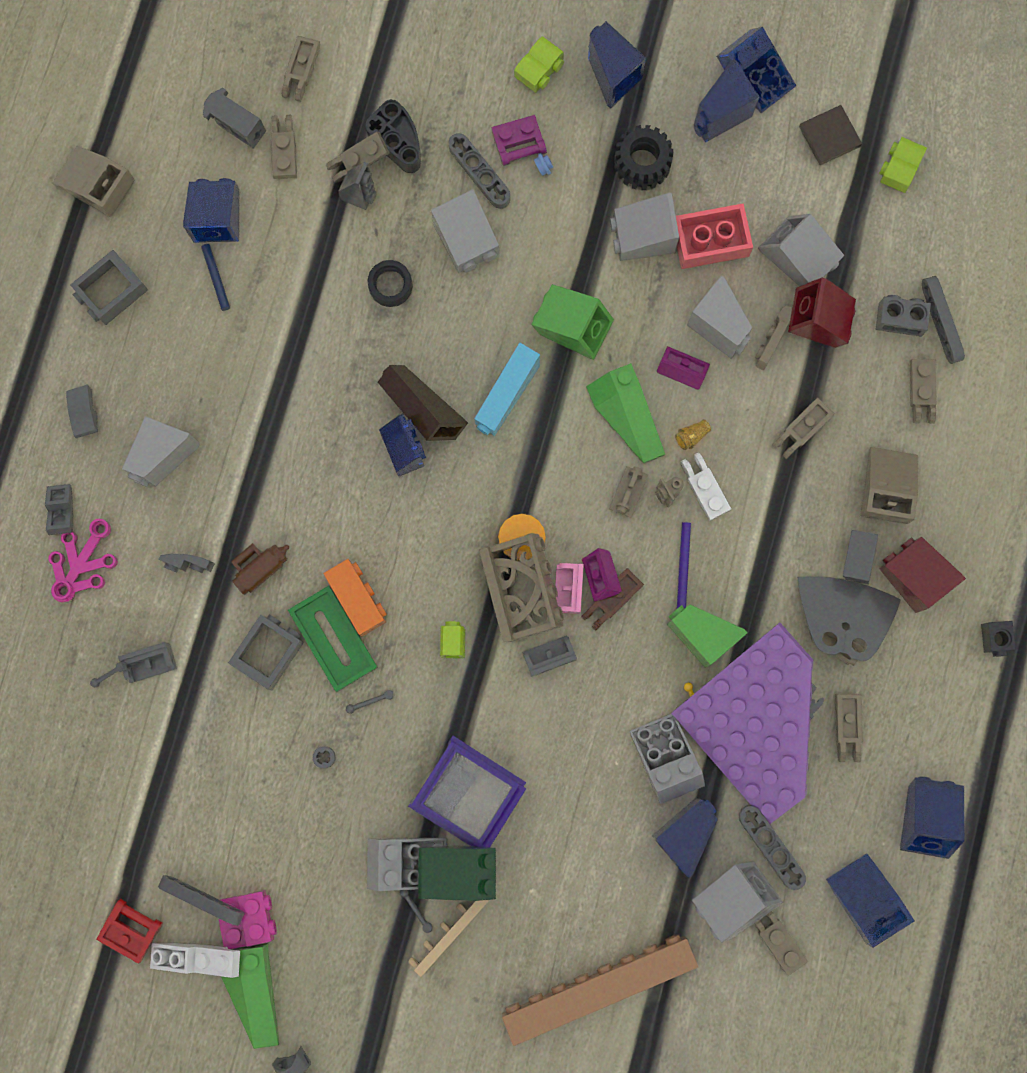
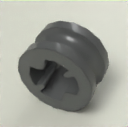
(324, 764)

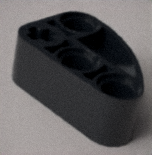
(396, 129)

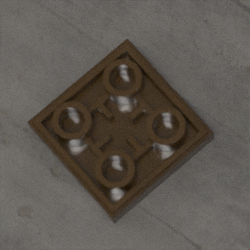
(830, 135)

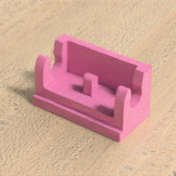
(569, 587)

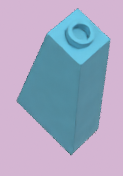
(507, 389)

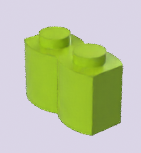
(539, 64)
(903, 164)
(452, 640)

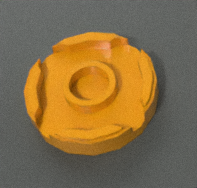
(519, 526)

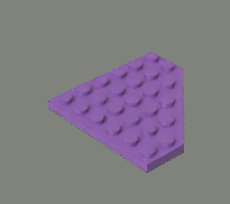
(758, 721)

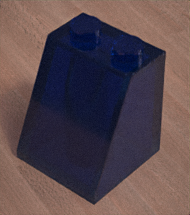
(614, 62)
(726, 103)
(212, 211)
(933, 818)
(687, 834)

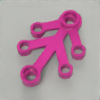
(79, 563)

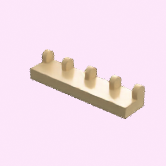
(448, 938)

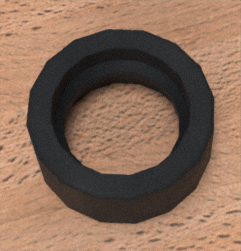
(386, 266)

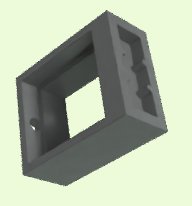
(122, 301)
(247, 669)

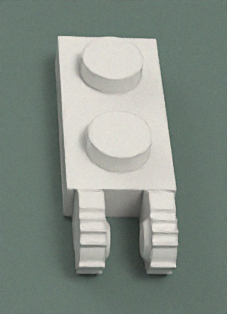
(706, 488)

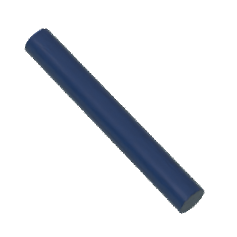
(215, 277)

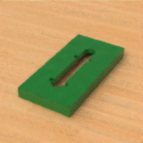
(304, 617)

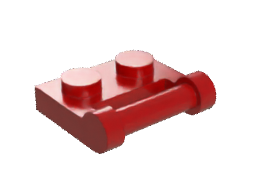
(123, 937)

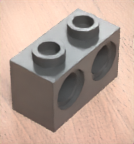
(903, 322)

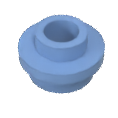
(543, 164)

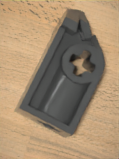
(233, 118)

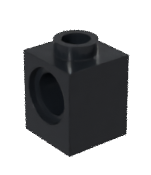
(1005, 629)

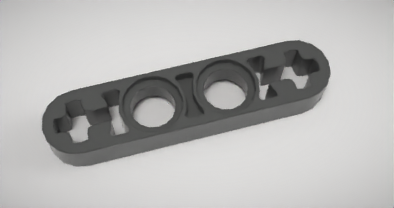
(481, 169)
(943, 320)
(773, 846)
(201, 900)

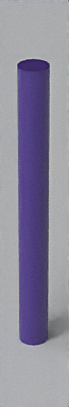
(683, 564)

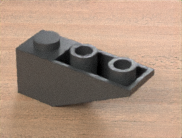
(358, 187)

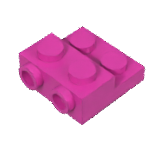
(256, 924)

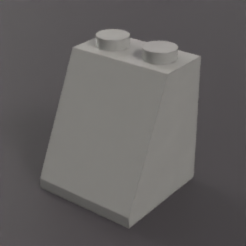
(645, 228)
(465, 232)
(802, 249)
(721, 320)
(157, 452)
(736, 901)

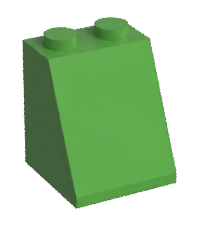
(573, 320)
(704, 633)

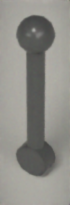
(121, 666)
(388, 694)
(427, 927)

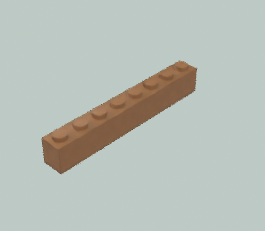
(598, 990)

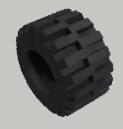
(650, 141)

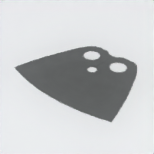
(835, 601)

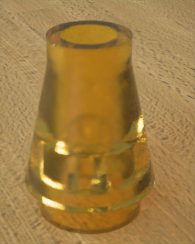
(692, 434)

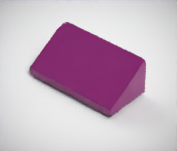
(683, 368)
(601, 574)

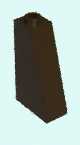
(421, 404)

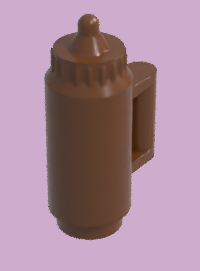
(258, 569)

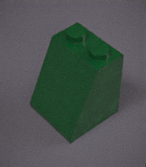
(457, 873)

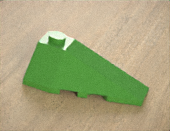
(624, 406)
(254, 995)

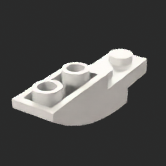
(195, 959)

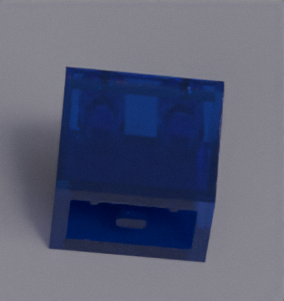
(400, 444)

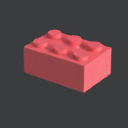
(713, 236)

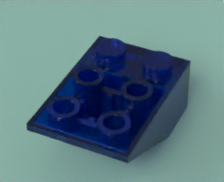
(761, 66)
(870, 901)

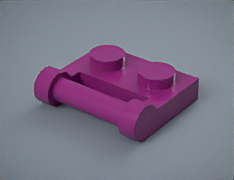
(515, 134)

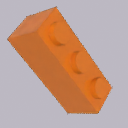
(355, 597)

